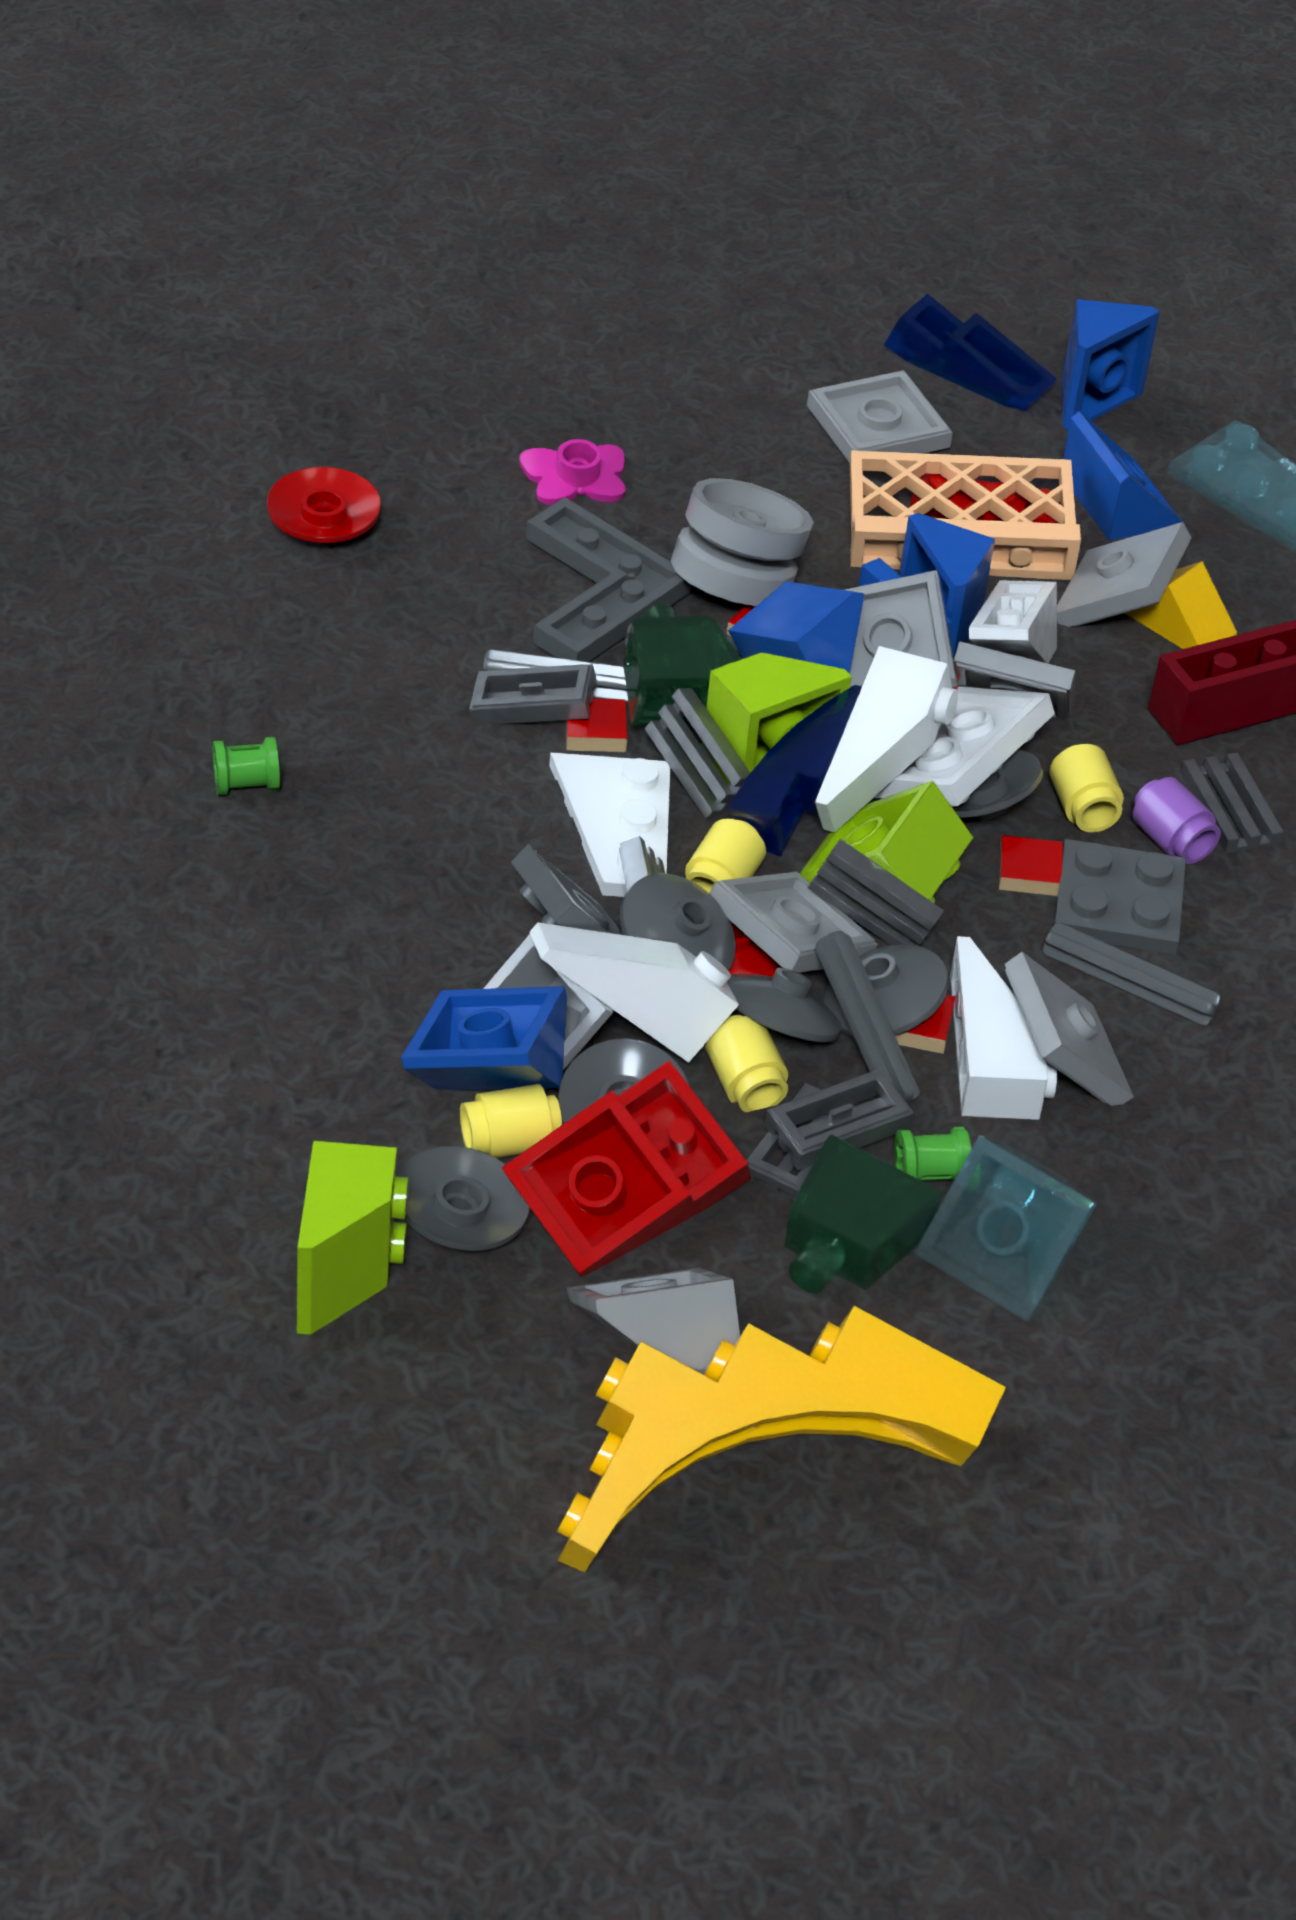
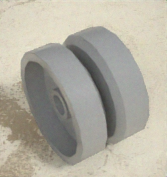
(740, 540)

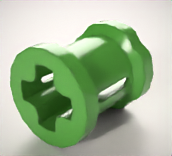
(246, 766)
(932, 1156)

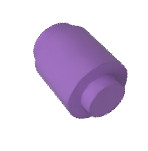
(1176, 819)

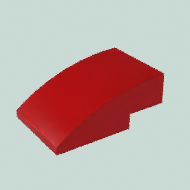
(627, 1170)

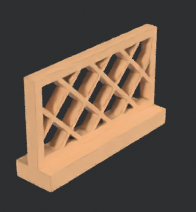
(1020, 545)

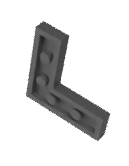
(626, 576)

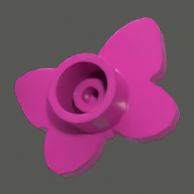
(575, 470)

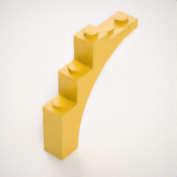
(855, 1382)

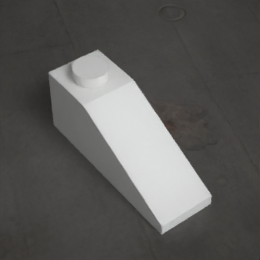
(1019, 620)
(886, 732)
(644, 980)
(994, 1047)

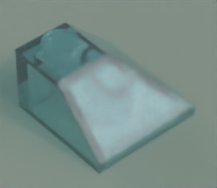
(1006, 1226)

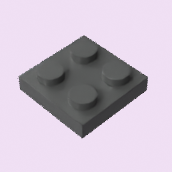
(1122, 895)
(559, 896)

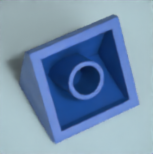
(1106, 357)
(1113, 484)
(961, 562)
(802, 625)
(491, 1039)

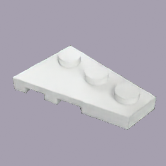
(612, 804)

